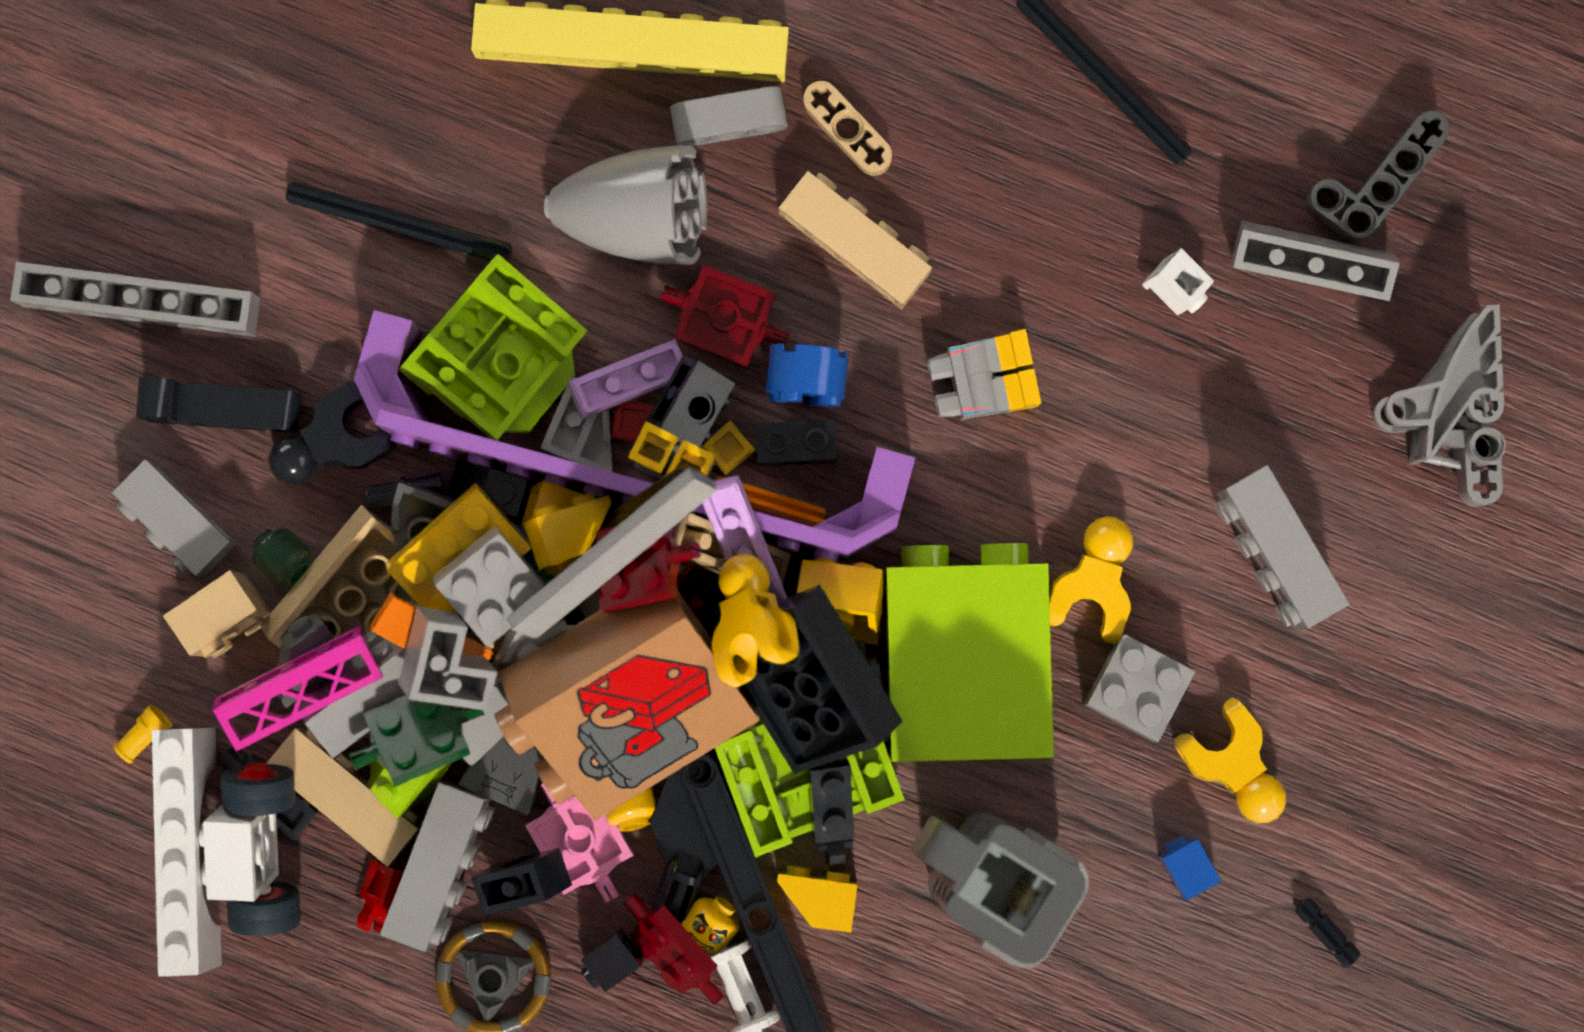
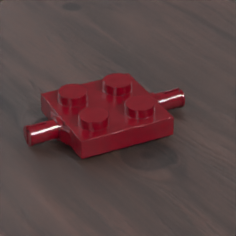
(725, 316)
(648, 576)
(672, 950)

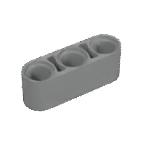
(729, 116)

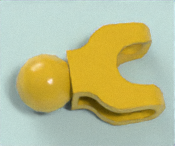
(1097, 577)
(750, 622)
(1238, 766)

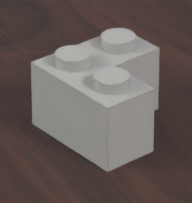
(438, 669)

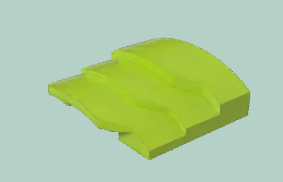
(498, 353)
(777, 802)

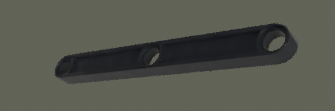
(749, 892)

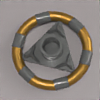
(492, 977)

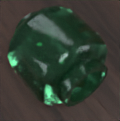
(281, 556)

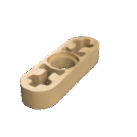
(834, 100)

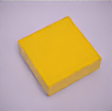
(729, 447)

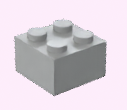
(488, 584)
(1139, 688)

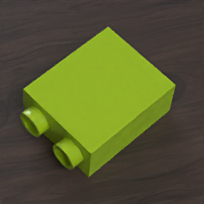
(969, 655)

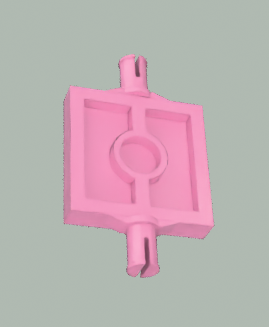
(586, 845)

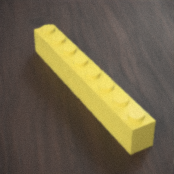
(630, 41)

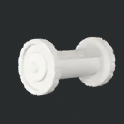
(742, 990)

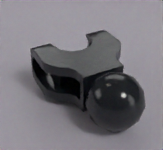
(327, 441)

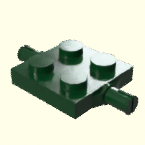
(414, 737)

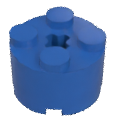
(808, 374)

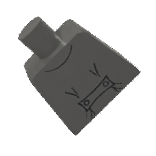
(506, 777)

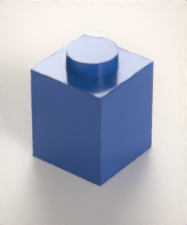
(1188, 866)

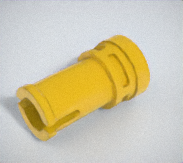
(141, 733)

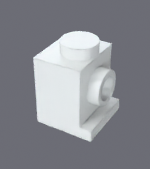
(1179, 282)

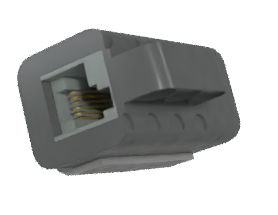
(1002, 884)

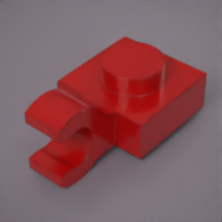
(378, 891)

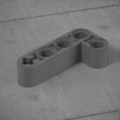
(1386, 174)

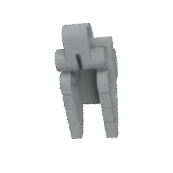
(1454, 385)

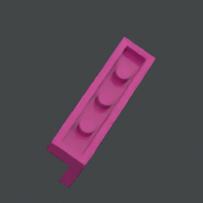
(287, 676)

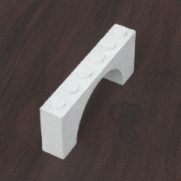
(185, 932)

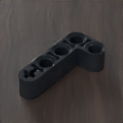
(217, 406)

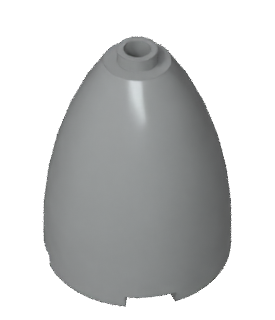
(635, 205)

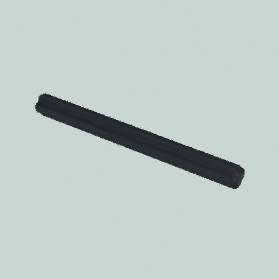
(1106, 80)
(397, 222)

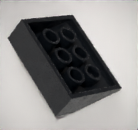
(825, 697)

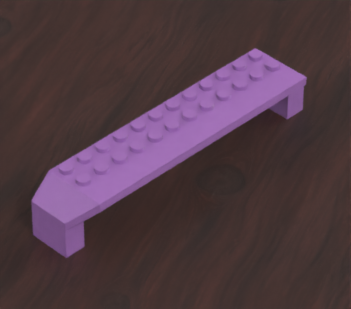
(398, 412)

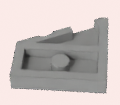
(578, 439)

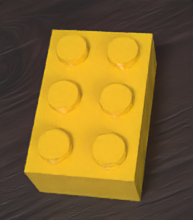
(444, 540)

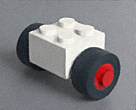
(244, 850)

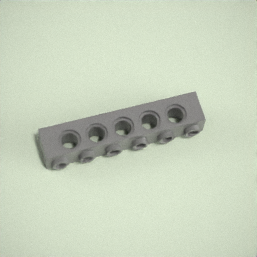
(135, 299)

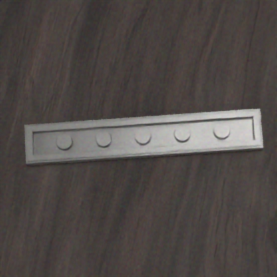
(612, 553)

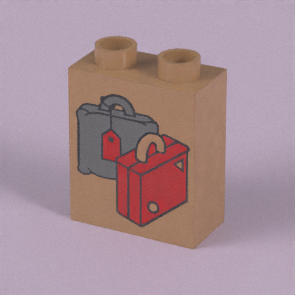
(620, 703)

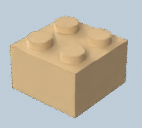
(218, 615)

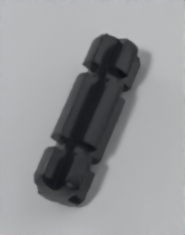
(1327, 932)

